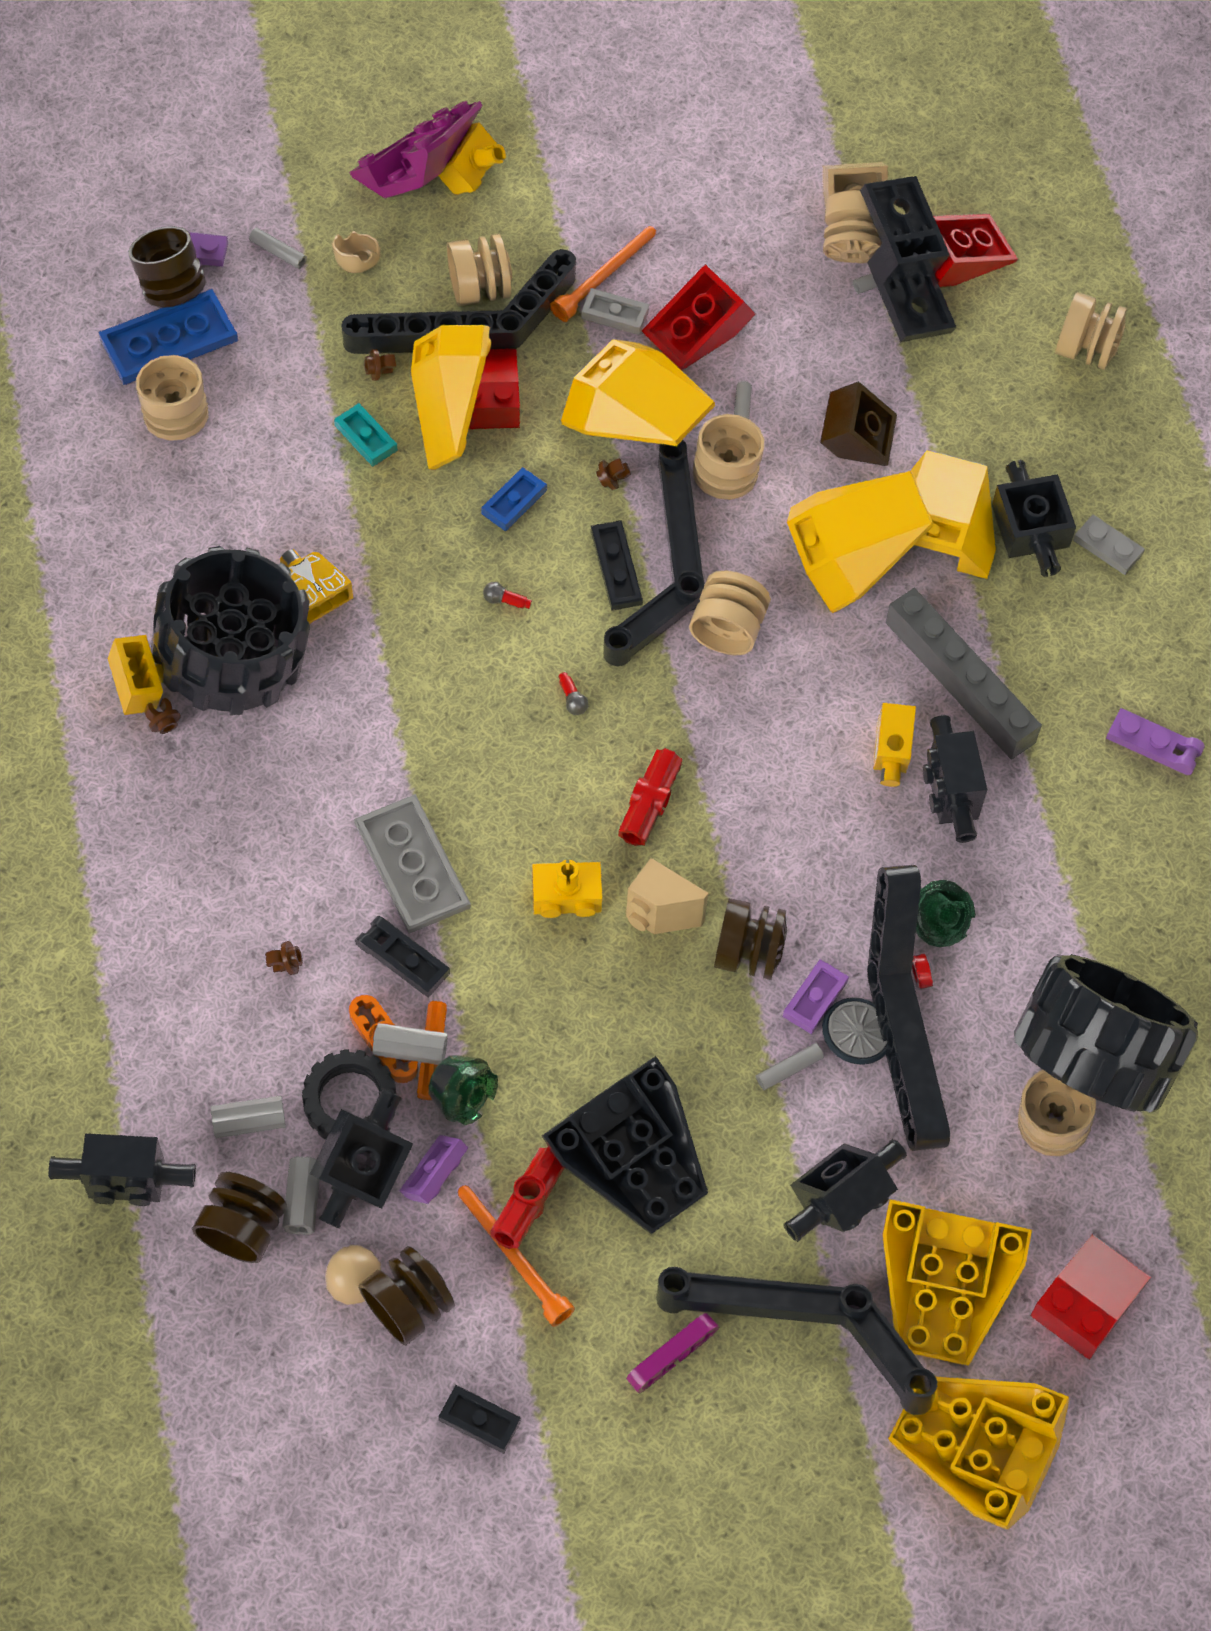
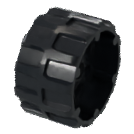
(233, 593)
(1106, 1033)

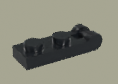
(403, 956)

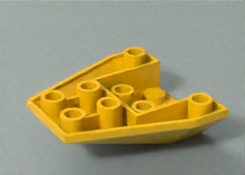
(446, 384)
(634, 397)
(960, 510)
(857, 534)
(948, 1277)
(986, 1443)

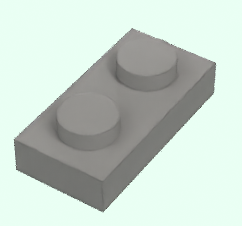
(615, 311)
(1108, 544)

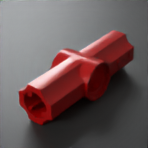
(649, 797)
(521, 1212)

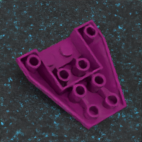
(418, 155)

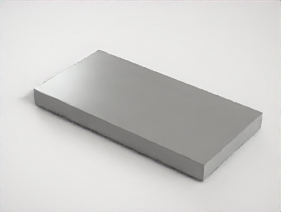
(412, 863)

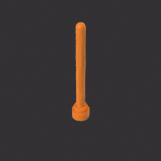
(565, 305)
(555, 1307)

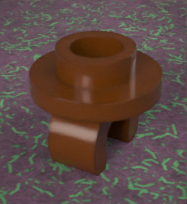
(377, 364)
(610, 473)
(162, 721)
(286, 959)

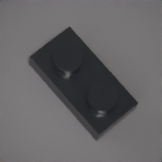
(479, 1419)

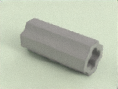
(409, 1044)
(248, 1116)
(301, 1197)

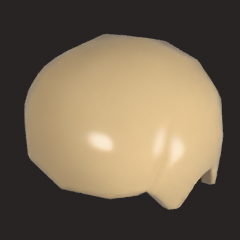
(356, 252)
(347, 1270)

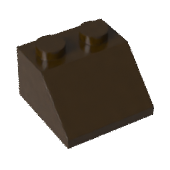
(858, 425)

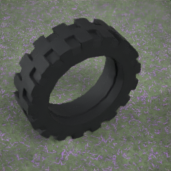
(331, 1067)

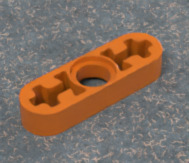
(362, 1024)

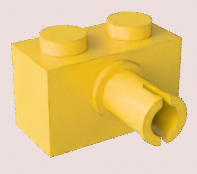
(471, 160)
(135, 674)
(567, 888)

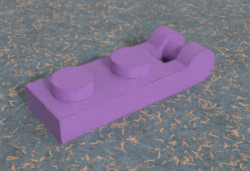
(1155, 741)

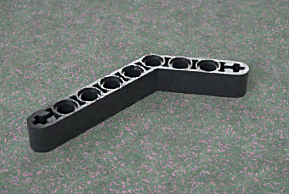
(522, 315)
(899, 1011)

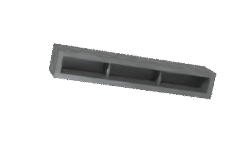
(963, 673)

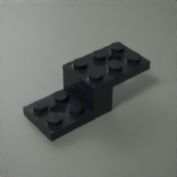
(908, 258)

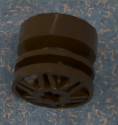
(167, 266)
(750, 939)
(239, 1217)
(413, 1290)

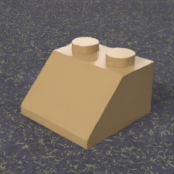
(851, 176)
(664, 901)

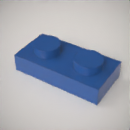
(514, 499)

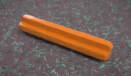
(434, 1022)

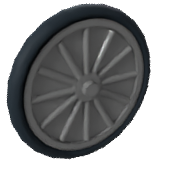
(854, 1031)

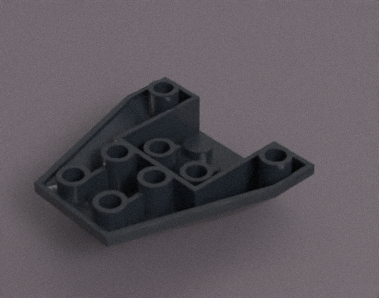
(634, 1147)

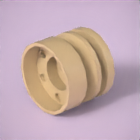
(850, 228)
(479, 270)
(1091, 331)
(172, 397)
(728, 456)
(730, 613)
(1048, 1095)

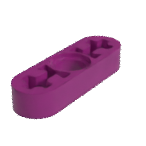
(675, 1349)

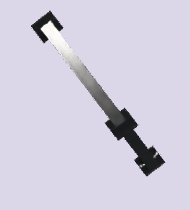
(684, 559)
(807, 1304)

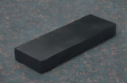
(616, 565)

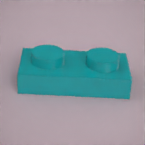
(365, 434)

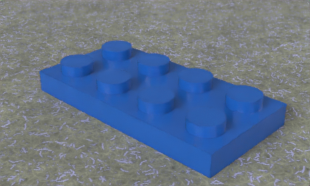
(176, 330)

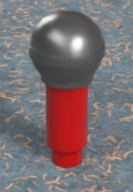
(496, 593)
(575, 702)

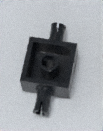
(1033, 517)
(955, 778)
(122, 1169)
(352, 1178)
(844, 1188)

